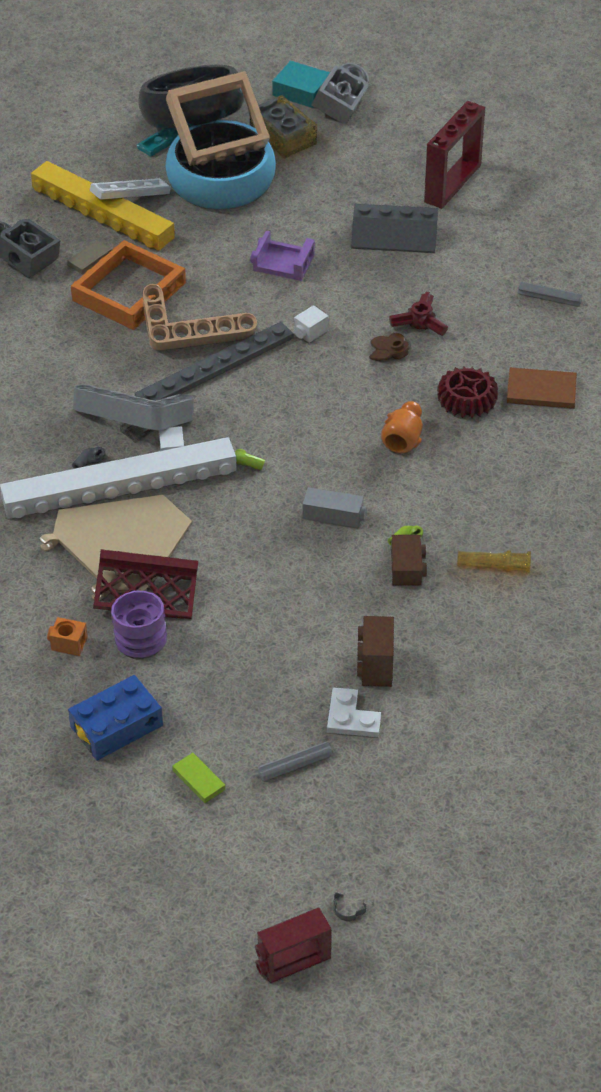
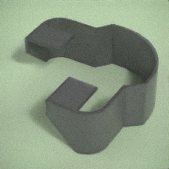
(343, 917)

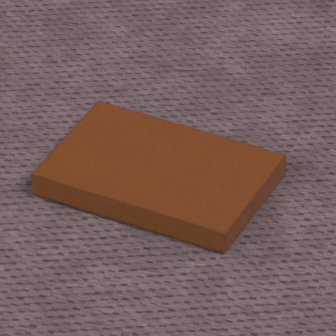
(541, 387)

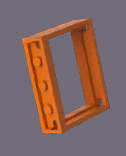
(131, 317)

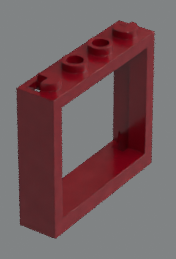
(443, 185)

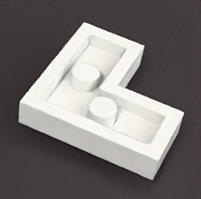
(346, 719)

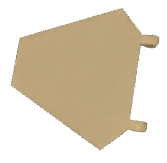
(132, 526)

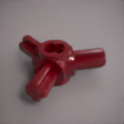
(420, 316)

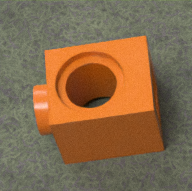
(67, 636)

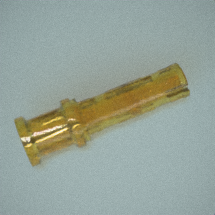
(505, 560)

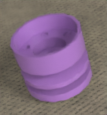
(139, 623)

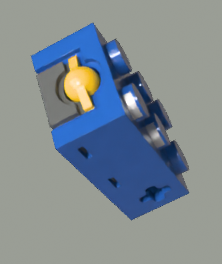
(115, 717)

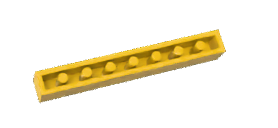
(115, 212)

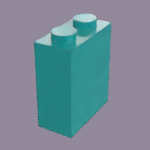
(299, 83)

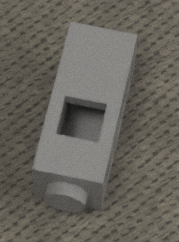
(334, 507)

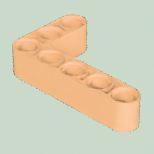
(191, 327)

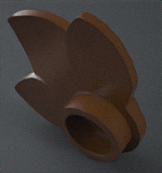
(391, 346)

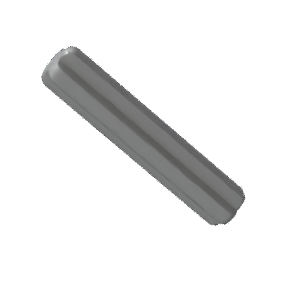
(549, 294)
(294, 761)

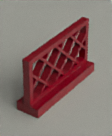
(147, 565)

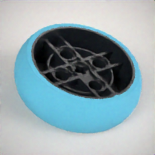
(223, 182)

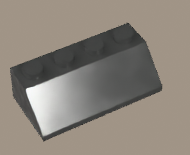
(394, 228)

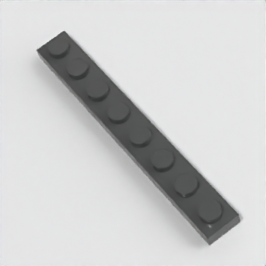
(218, 363)

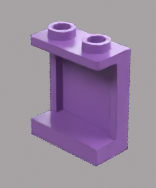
(282, 258)

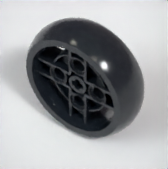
(196, 112)

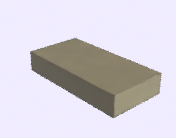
(88, 257)

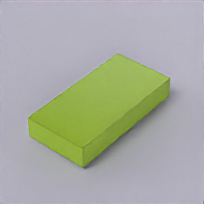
(198, 777)

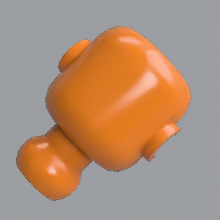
(403, 428)

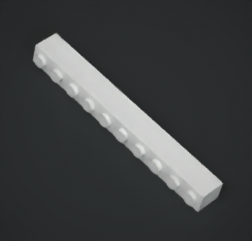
(118, 478)

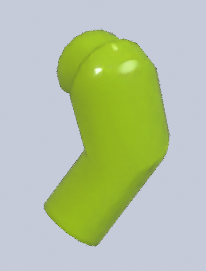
(246, 459)
(408, 530)

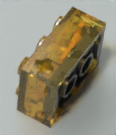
(287, 127)

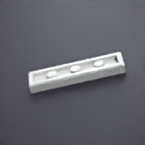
(130, 188)

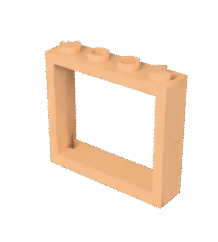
(209, 88)

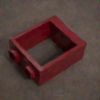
(293, 945)

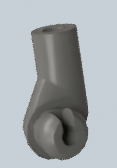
(89, 456)

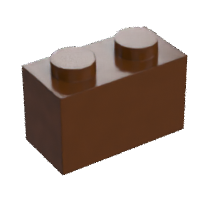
(407, 560)

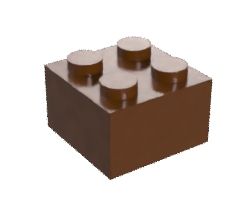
(376, 651)

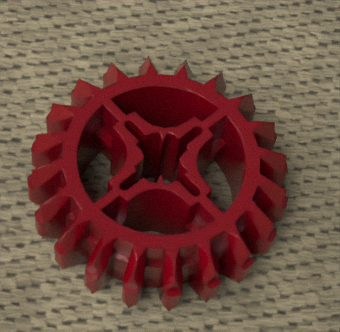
(467, 391)

